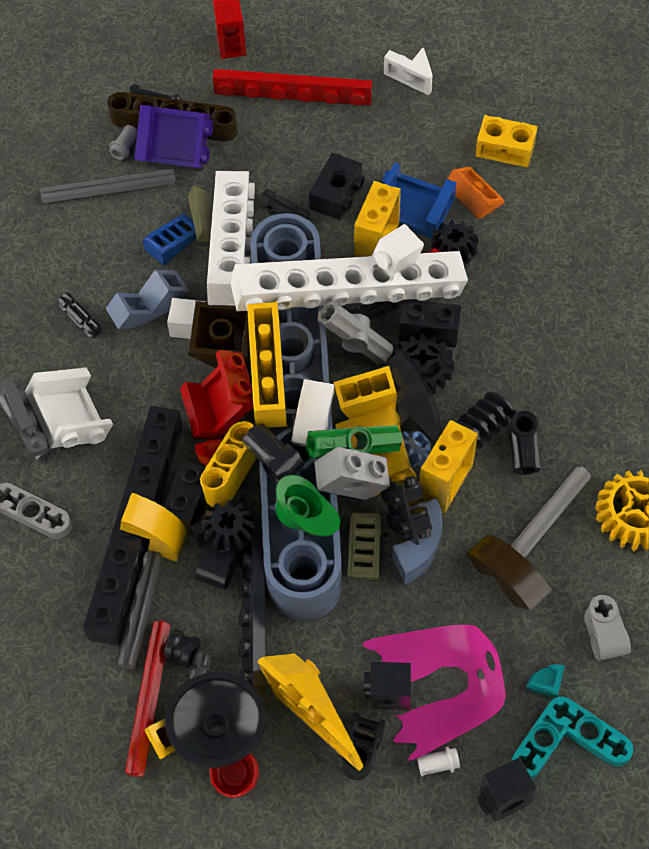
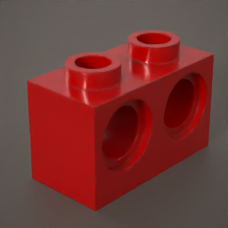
(229, 28)

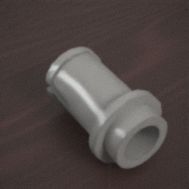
(120, 148)

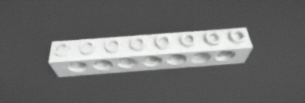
(428, 277)

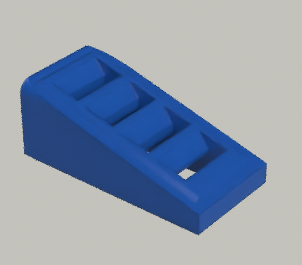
(171, 249)

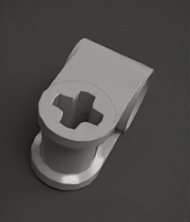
(606, 633)

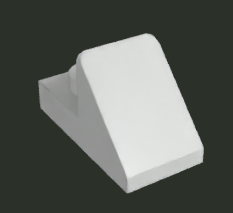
(412, 73)

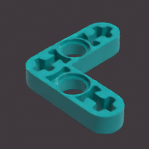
(560, 727)

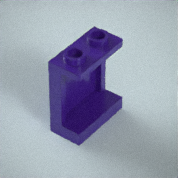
(173, 137)

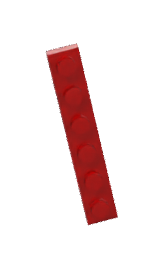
(292, 87)

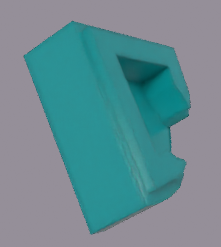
(547, 680)

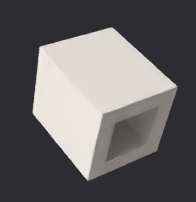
(397, 250)
(181, 317)

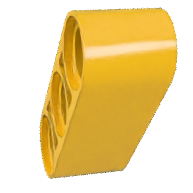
(227, 466)

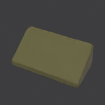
(201, 209)

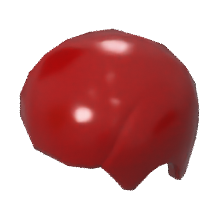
(236, 779)

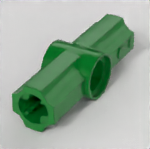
(369, 440)

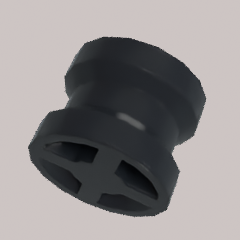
(182, 648)

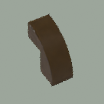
(513, 572)

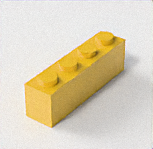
(266, 365)

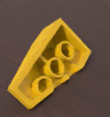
(302, 692)

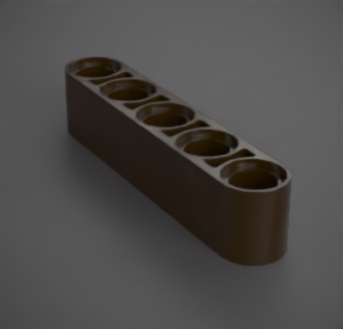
(125, 110)

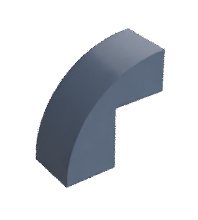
(152, 301)
(414, 559)

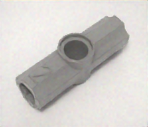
(355, 332)

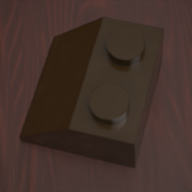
(218, 329)

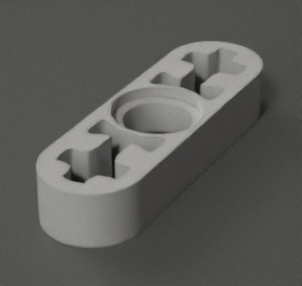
(37, 522)

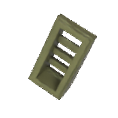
(373, 524)

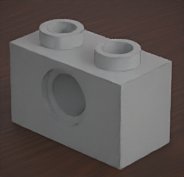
(351, 473)

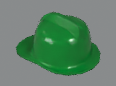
(304, 508)

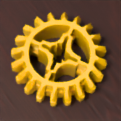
(630, 490)

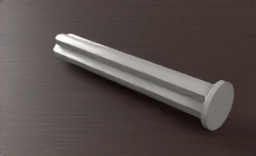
(551, 511)

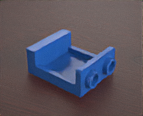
(421, 203)

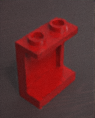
(220, 398)

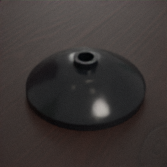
(213, 701)

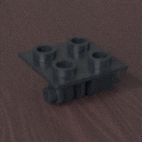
(404, 509)

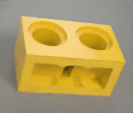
(506, 141)

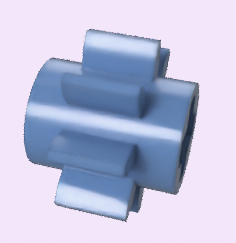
(417, 447)

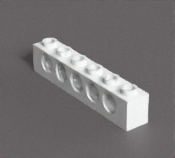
(229, 232)

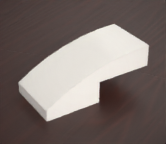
(312, 410)

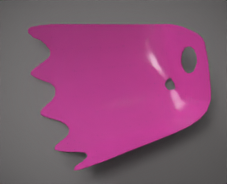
(445, 647)

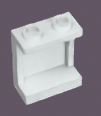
(66, 408)

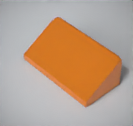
(475, 192)

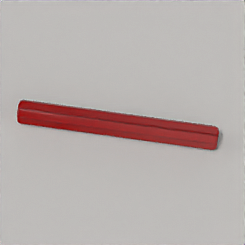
(147, 699)

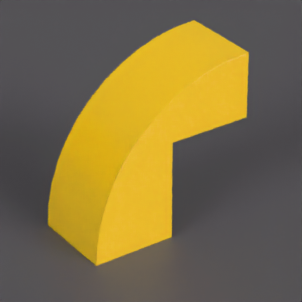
(154, 523)

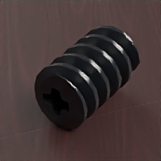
(486, 416)

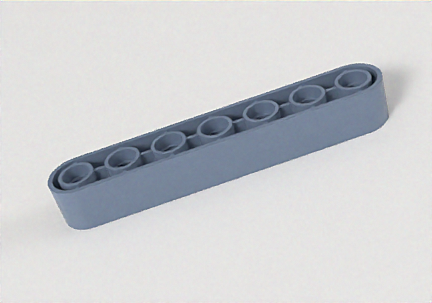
(301, 334)

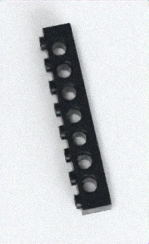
(126, 550)

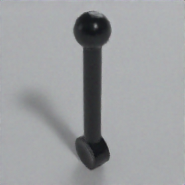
(136, 90)

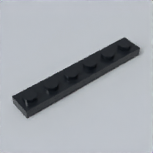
(252, 615)

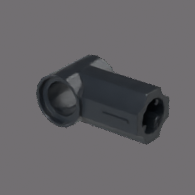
(524, 444)
(276, 458)

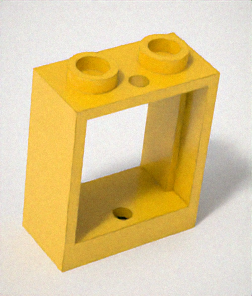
(377, 218)
(447, 469)

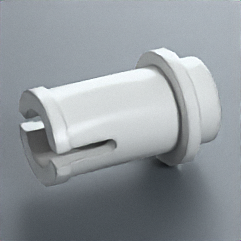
(438, 761)

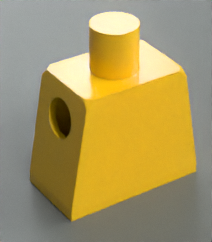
(366, 392)

